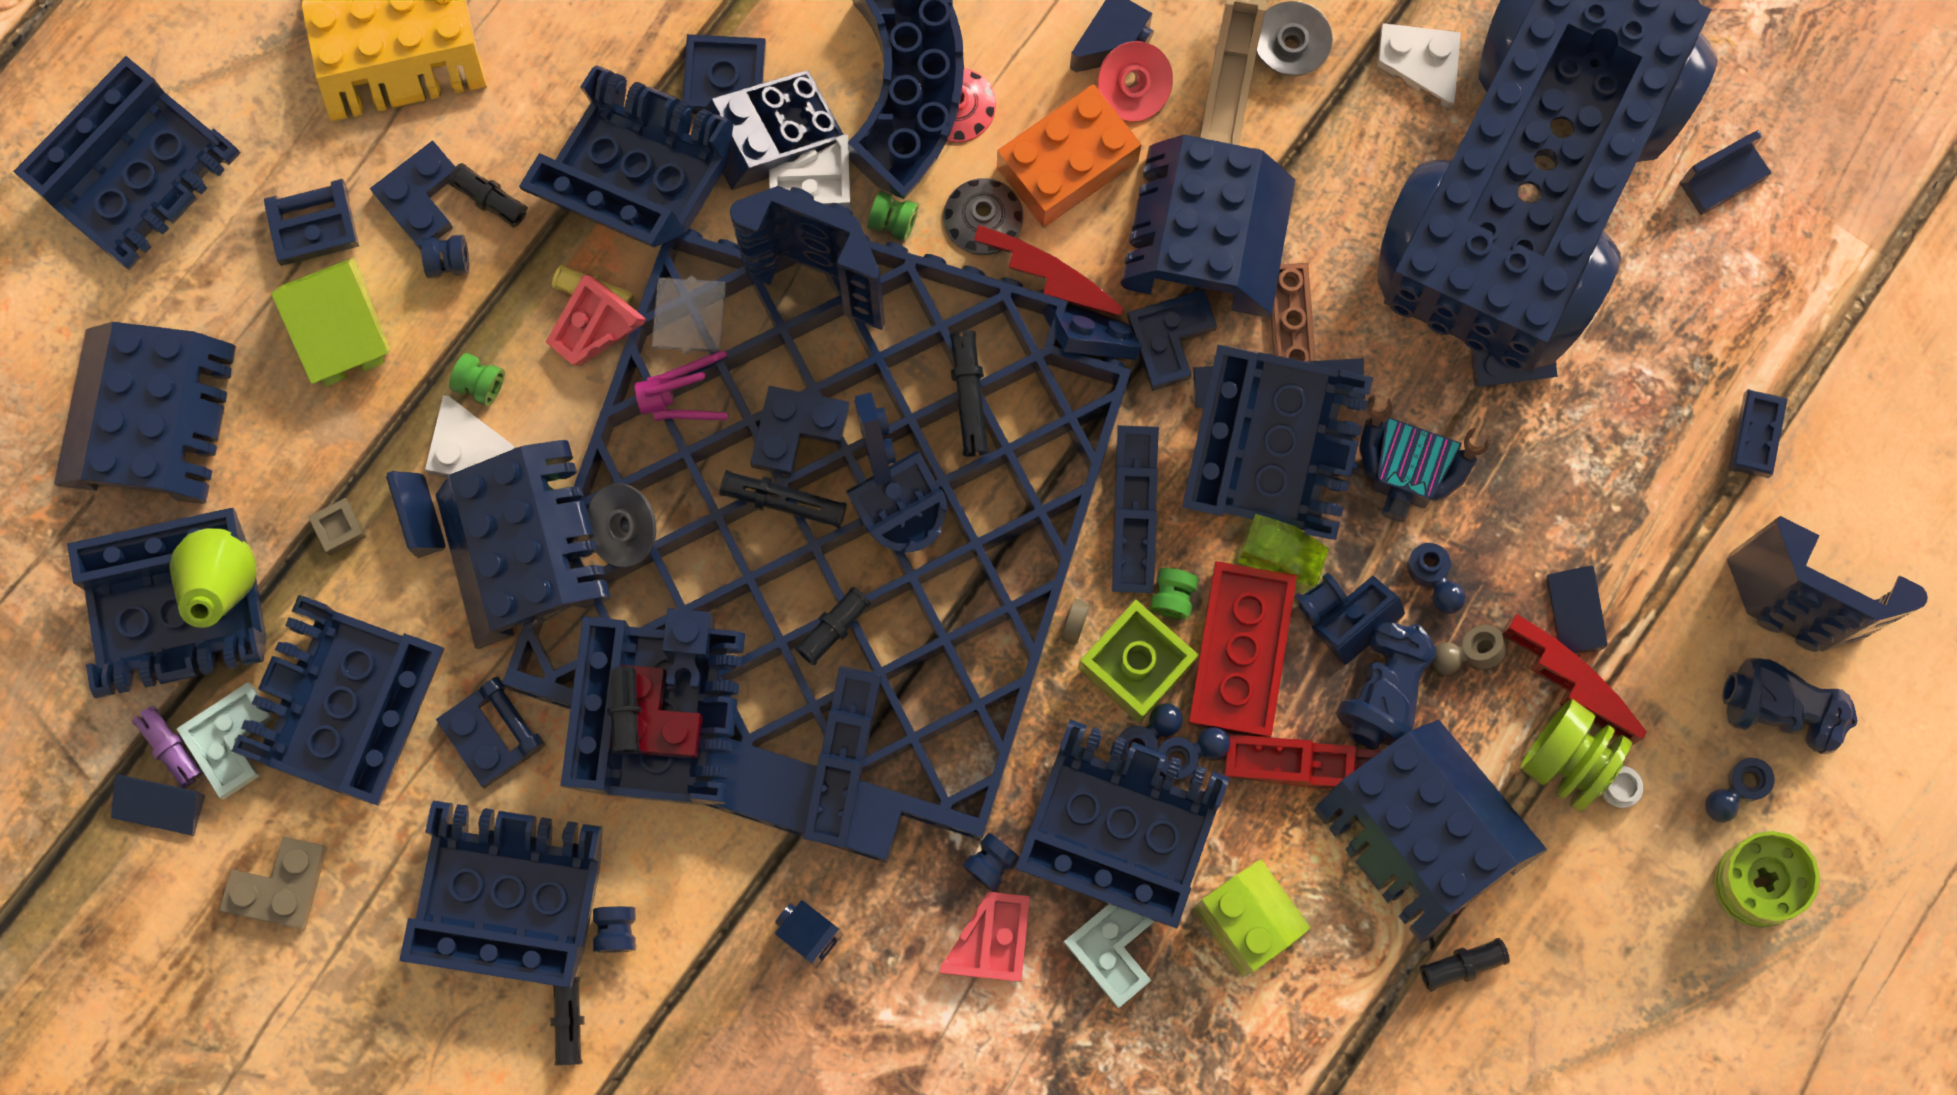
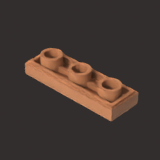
(1293, 301)

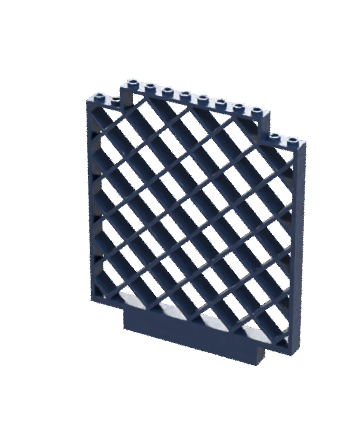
(780, 788)

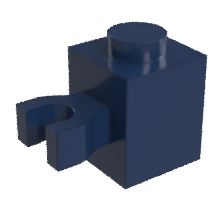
(687, 642)

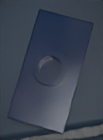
(1758, 433)

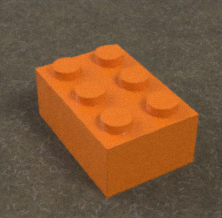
(1068, 155)

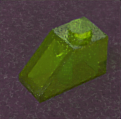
(1283, 549)

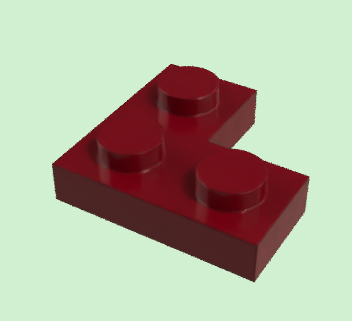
(661, 730)

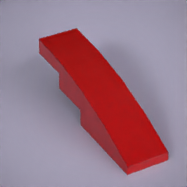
(1062, 279)
(1579, 680)
(1293, 761)

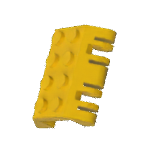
(389, 45)

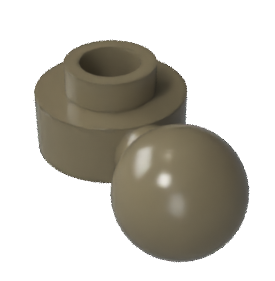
(1451, 657)

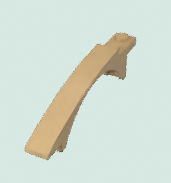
(1232, 70)

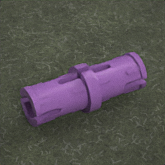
(167, 747)

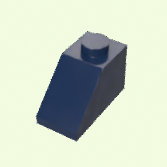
(1113, 25)
(807, 932)

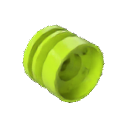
(1577, 756)
(1785, 863)

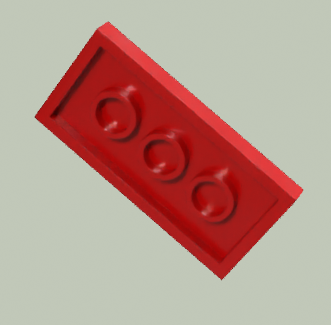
(1242, 649)

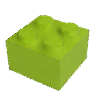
(1137, 661)

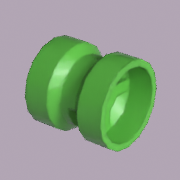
(893, 216)
(477, 379)
(1174, 593)

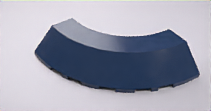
(918, 91)

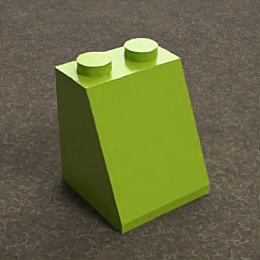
(332, 322)
(1251, 918)

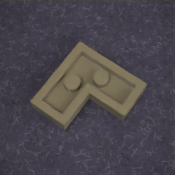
(286, 895)

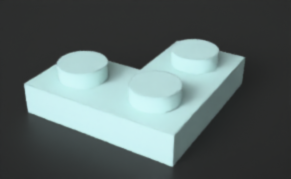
(212, 737)
(1102, 952)

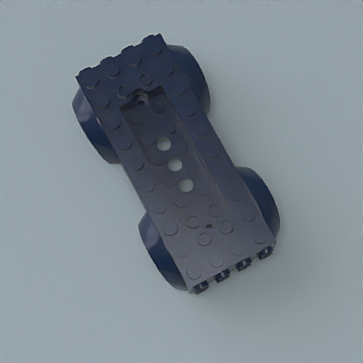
(1535, 273)

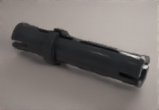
(969, 394)
(734, 486)

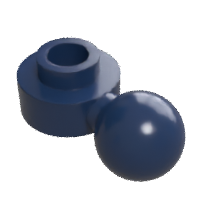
(1447, 595)
(1164, 721)
(1211, 744)
(1724, 805)

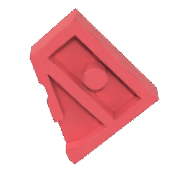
(592, 322)
(992, 940)

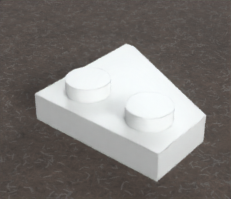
(1421, 59)
(820, 173)
(461, 440)

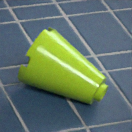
(210, 575)

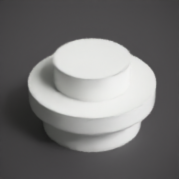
(1625, 789)

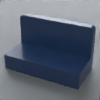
(1725, 174)

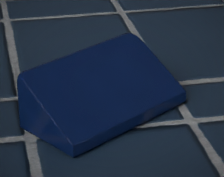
(416, 513)
(1577, 609)
(1349, 627)
(156, 805)

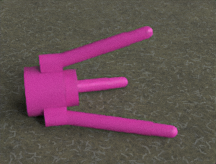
(657, 393)

